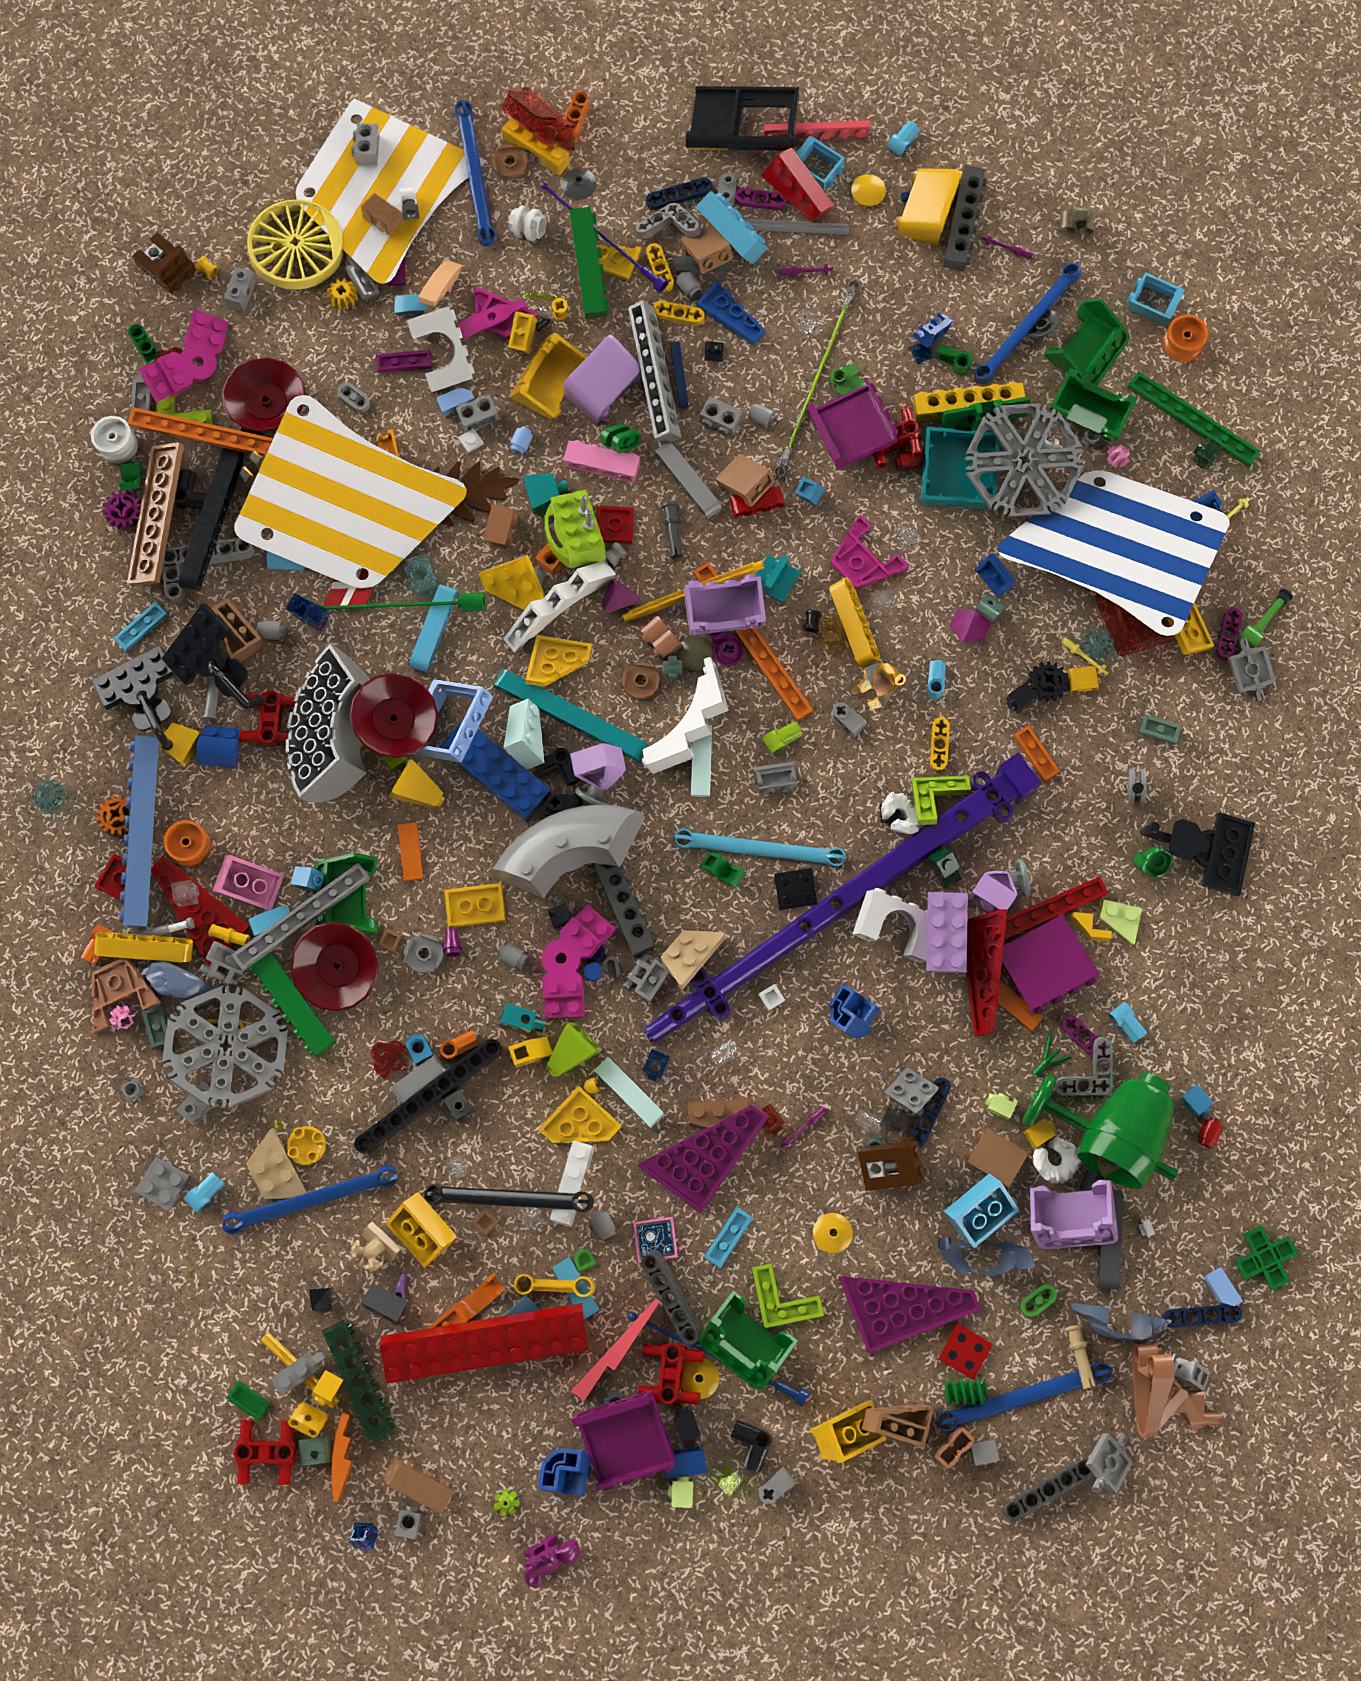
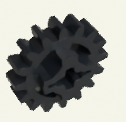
(1043, 673)

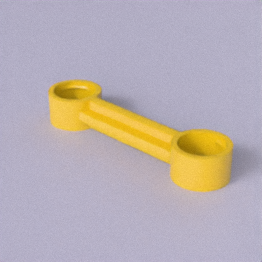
(550, 1285)

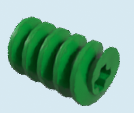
(965, 1392)

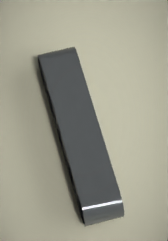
(1110, 1254)
(671, 1286)
(1037, 1490)

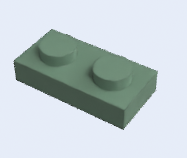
(1160, 729)
(155, 1025)

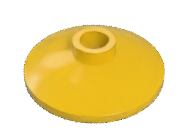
(822, 1235)
(710, 1378)

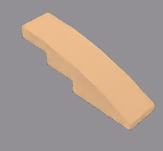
(440, 283)

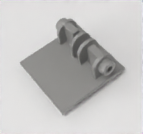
(911, 1091)

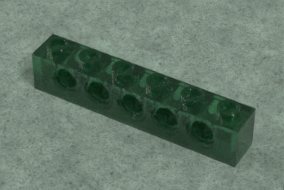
(333, 1336)

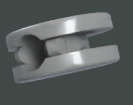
(1137, 786)

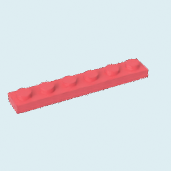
(821, 129)

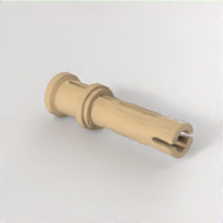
(1078, 1346)

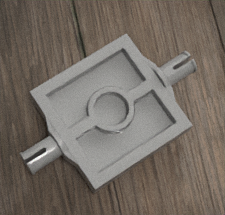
(1251, 669)
(1109, 1463)

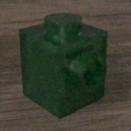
(1207, 453)

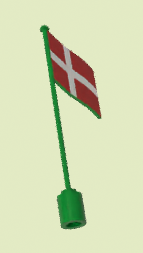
(349, 597)

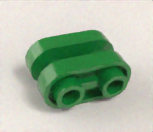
(620, 438)

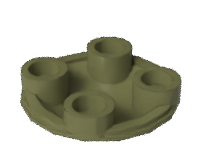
(694, 652)

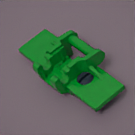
(972, 415)

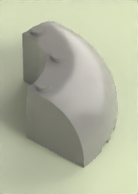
(321, 737)
(566, 843)

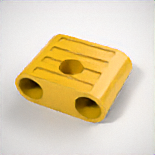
(1082, 679)
(308, 1419)

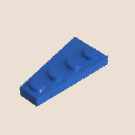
(725, 310)

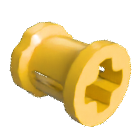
(207, 268)
(562, 311)

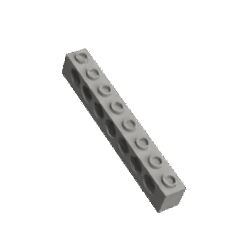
(654, 372)

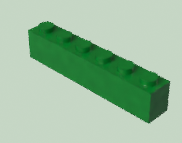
(588, 263)
(293, 1004)

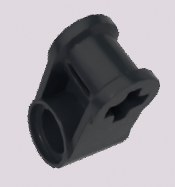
(564, 802)

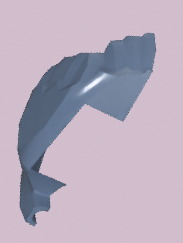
(176, 982)
(1013, 1256)
(1142, 1325)

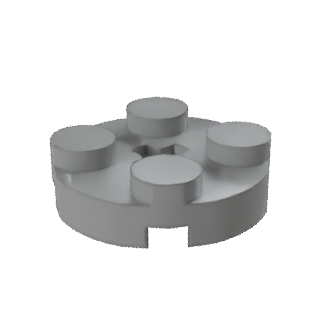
(419, 944)

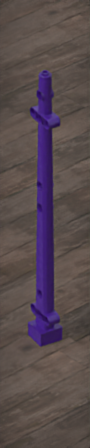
(1012, 782)

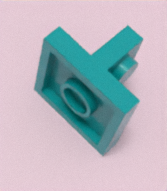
(778, 577)

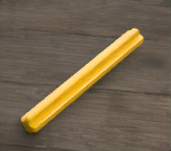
(287, 1358)

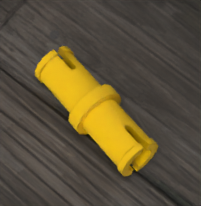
(228, 935)

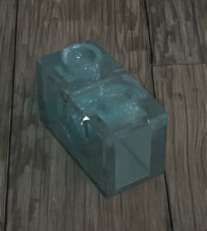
(421, 565)

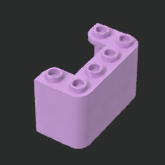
(725, 605)

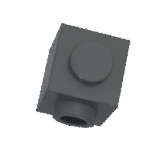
(459, 1106)

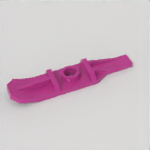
(480, 321)

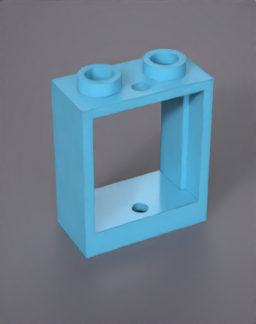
(826, 153)
(1159, 286)

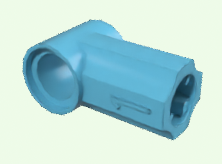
(902, 141)
(936, 679)
(1125, 1019)
(201, 1195)

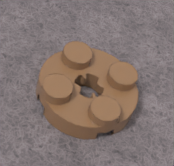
(511, 171)
(643, 691)

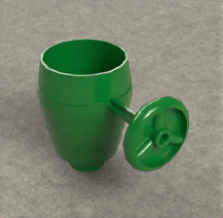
(1125, 1130)

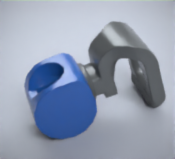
(594, 971)

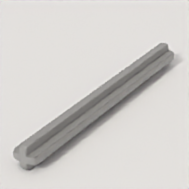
(799, 226)

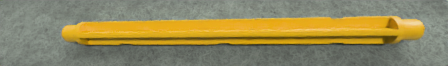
(678, 596)

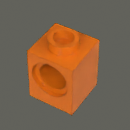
(545, 555)

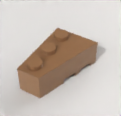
(711, 1112)
(901, 1423)
(418, 1484)

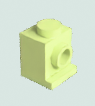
(1000, 1105)

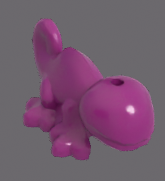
(547, 1557)

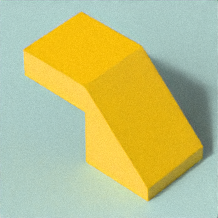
(1084, 922)

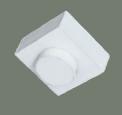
(470, 440)
(771, 997)

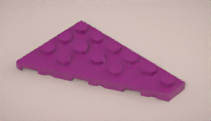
(703, 1161)
(897, 1310)

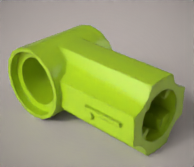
(779, 739)

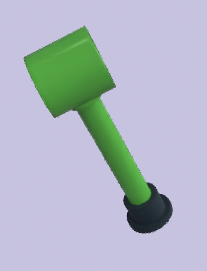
(1254, 634)

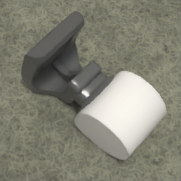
(409, 204)

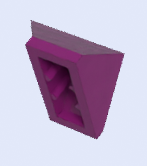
(618, 596)
(970, 625)

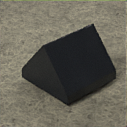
(1088, 1179)

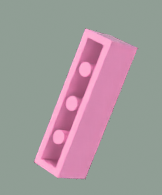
(601, 461)

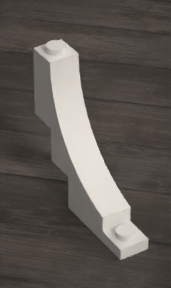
(560, 597)
(677, 746)

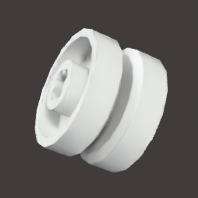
(114, 439)

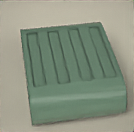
(990, 608)
(315, 1451)

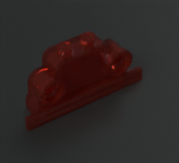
(538, 117)

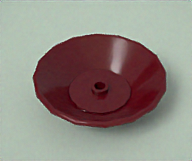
(261, 381)
(397, 697)
(315, 968)

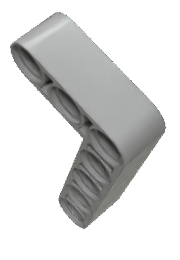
(174, 567)

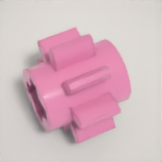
(1118, 456)
(122, 1017)

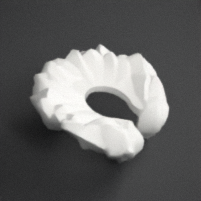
(907, 810)
(1068, 1165)

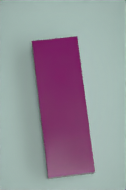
(403, 361)

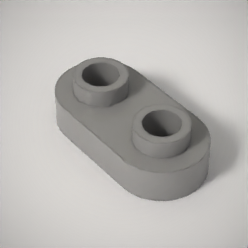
(728, 188)
(355, 397)

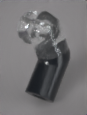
(545, 317)

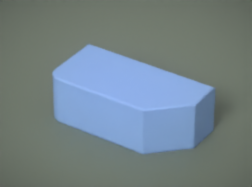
(452, 399)
(1222, 1288)

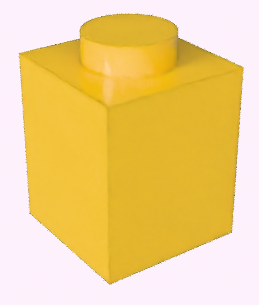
(1040, 1133)
(326, 1388)

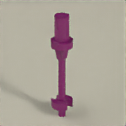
(1019, 251)
(795, 271)
(813, 1119)

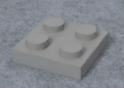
(162, 1183)

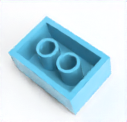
(981, 1210)

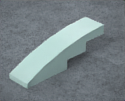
(701, 767)
(629, 1092)

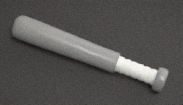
(168, 929)

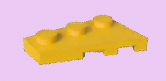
(615, 263)

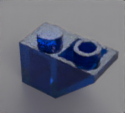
(308, 612)

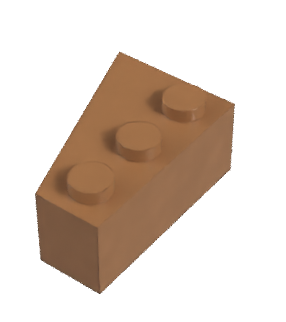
(242, 639)

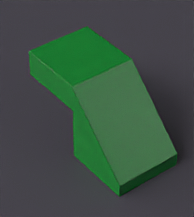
(130, 475)
(722, 869)

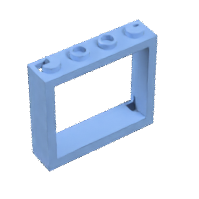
(470, 724)

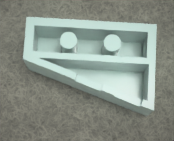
(524, 734)

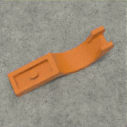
(472, 1304)

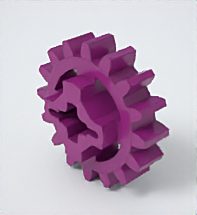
(115, 506)

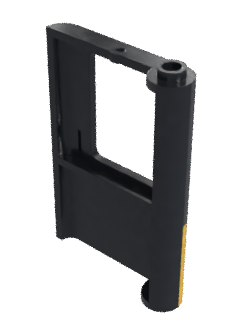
(719, 114)

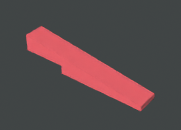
(614, 1354)

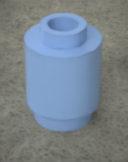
(521, 440)

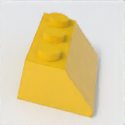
(421, 1229)

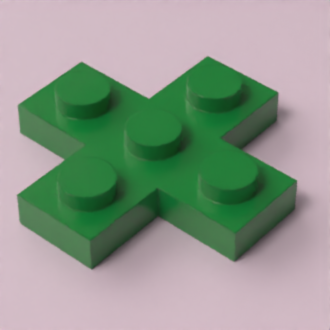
(1266, 1257)

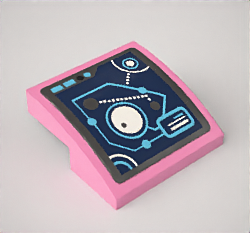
(655, 1235)

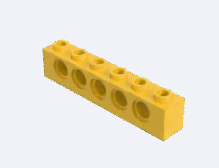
(925, 412)

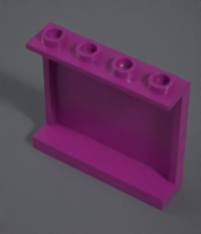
(854, 425)
(1048, 964)
(625, 1440)

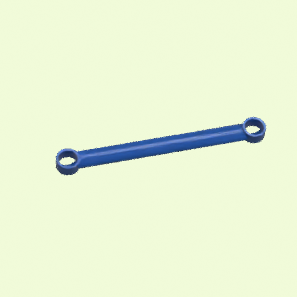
(475, 173)
(1028, 323)
(309, 1199)
(1019, 1398)

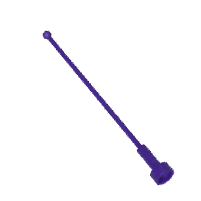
(659, 284)

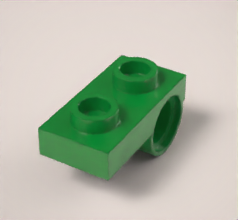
(954, 357)

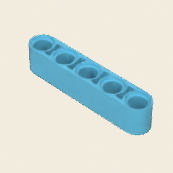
(431, 631)

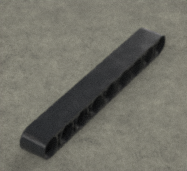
(211, 520)
(418, 1098)

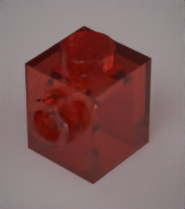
(774, 1122)

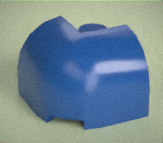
(852, 1012)
(565, 1472)

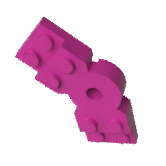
(175, 371)
(562, 984)

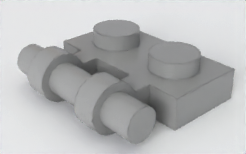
(221, 955)
(651, 981)

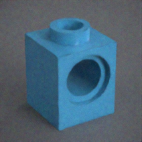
(809, 491)
(307, 879)
(421, 1057)
(1197, 1101)

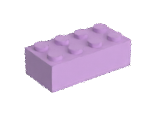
(946, 932)

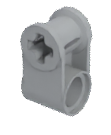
(849, 720)
(779, 1484)

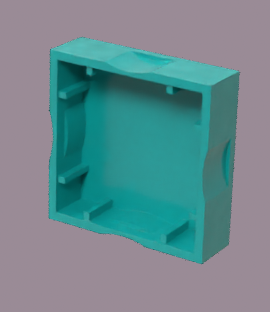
(944, 472)

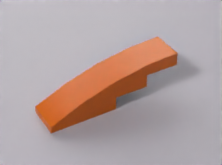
(340, 1464)

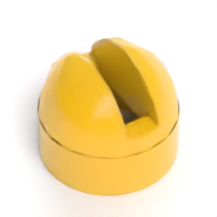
(590, 1086)

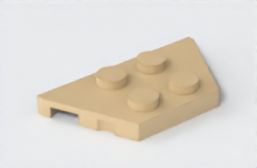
(690, 953)
(274, 1169)

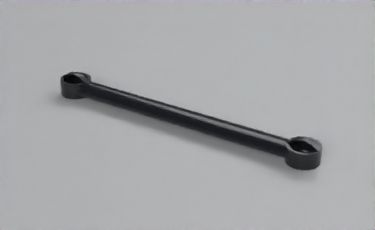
(511, 1198)

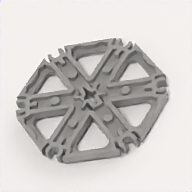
(1041, 459)
(208, 1052)

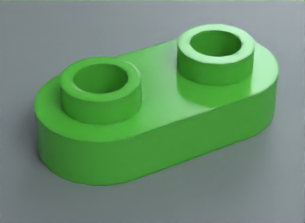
(1037, 1300)

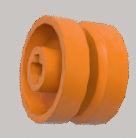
(1185, 338)
(176, 843)

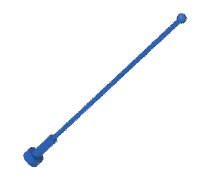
(799, 1396)

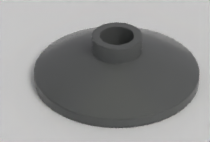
(578, 190)
(1045, 325)

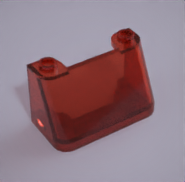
(1128, 632)

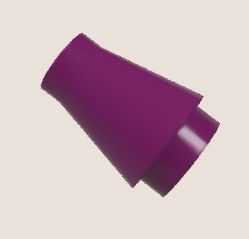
(452, 944)

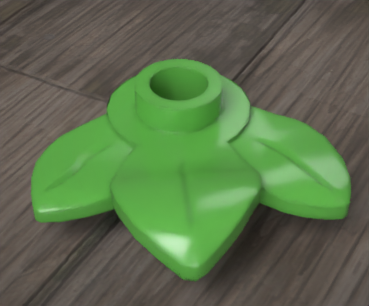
(849, 380)

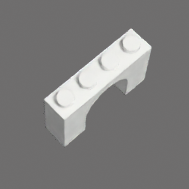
(458, 369)
(878, 906)
(574, 1172)

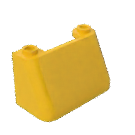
(929, 204)
(544, 377)

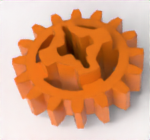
(113, 822)

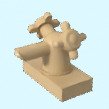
(378, 1244)

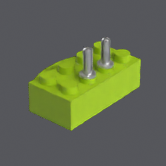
(575, 530)

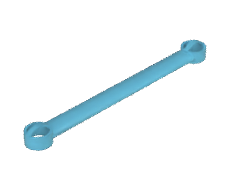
(760, 848)

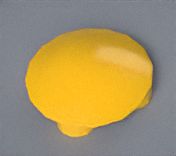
(868, 190)
(306, 1145)

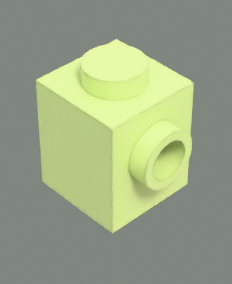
(681, 1492)

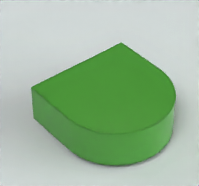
(584, 1259)

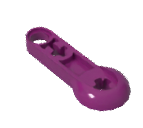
(723, 640)

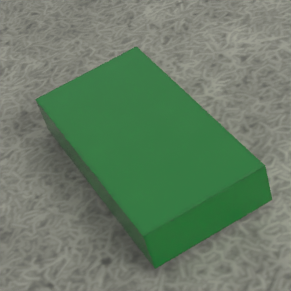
(248, 1400)

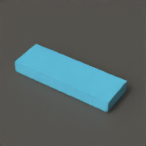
(141, 626)
(728, 1237)
(566, 1271)

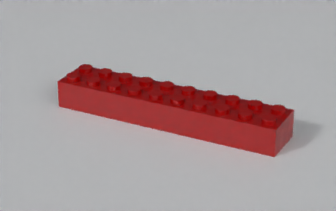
(484, 1343)

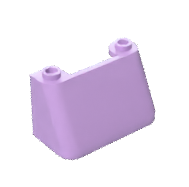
(602, 379)
(1073, 1217)

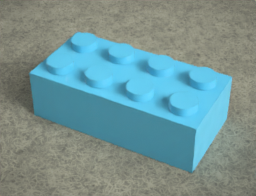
(732, 226)

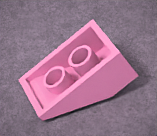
(248, 882)

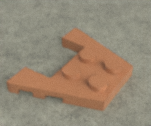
(115, 984)

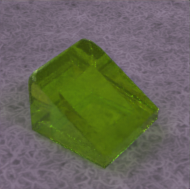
(728, 1481)

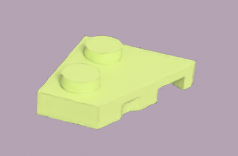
(1121, 918)

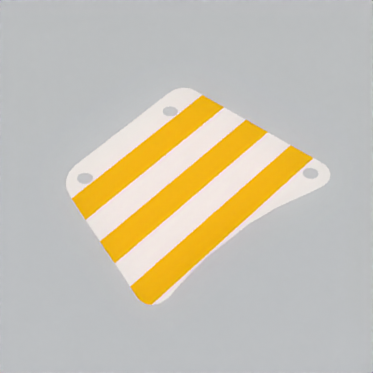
(405, 160)
(341, 499)

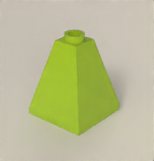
(572, 1050)

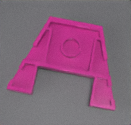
(858, 563)

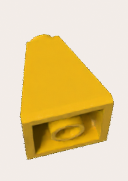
(416, 787)

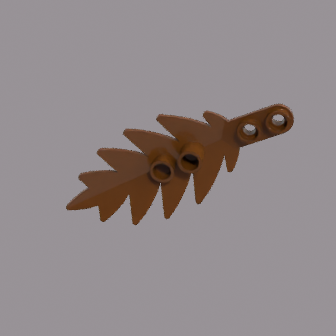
(489, 486)

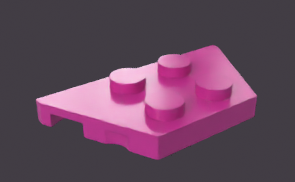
(486, 300)

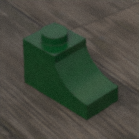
(945, 867)

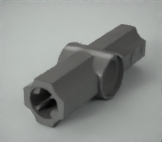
(688, 264)

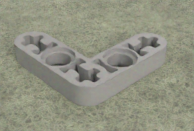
(667, 213)
(1098, 1076)

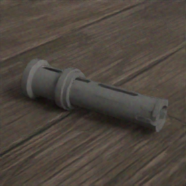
(671, 521)

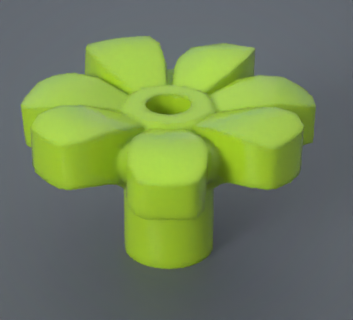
(510, 1498)

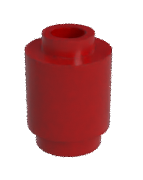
(906, 461)
(1209, 1133)

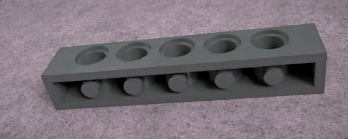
(972, 177)
(636, 945)

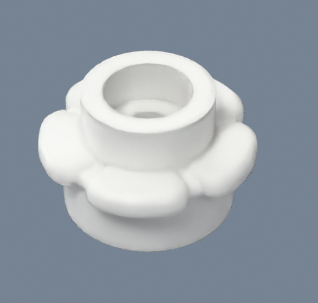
(1146, 1228)

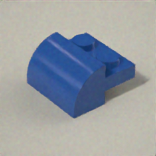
(218, 746)

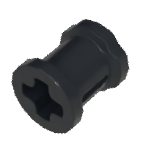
(812, 621)

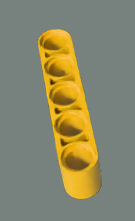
(854, 622)
(143, 947)

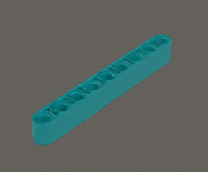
(570, 714)

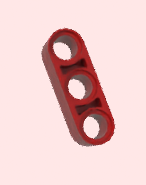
(770, 499)

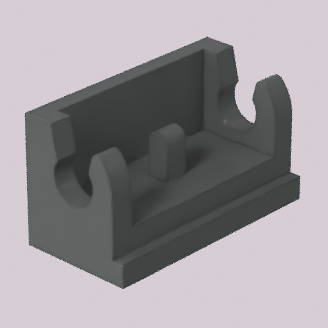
(384, 1303)

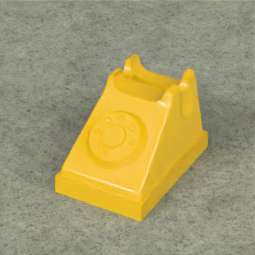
(843, 1435)

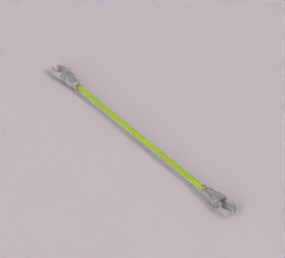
(848, 298)

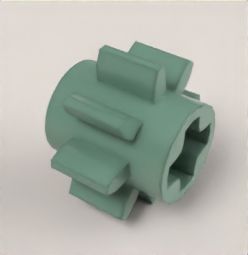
(672, 667)

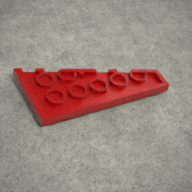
(204, 914)
(983, 968)

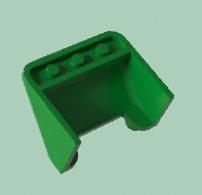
(1094, 343)
(353, 907)

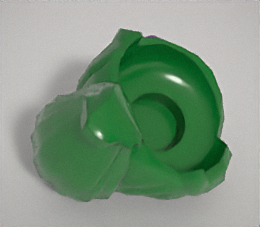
(1153, 861)

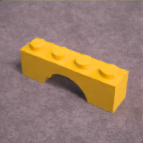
(552, 157)

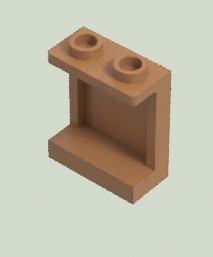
(707, 249)
(745, 479)
(996, 1156)

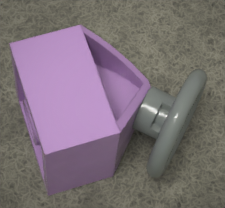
(599, 767)
(997, 888)

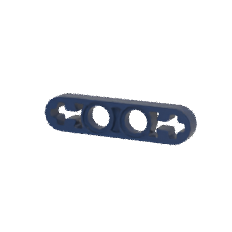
(677, 190)
(679, 374)
(931, 1114)
(1201, 1315)

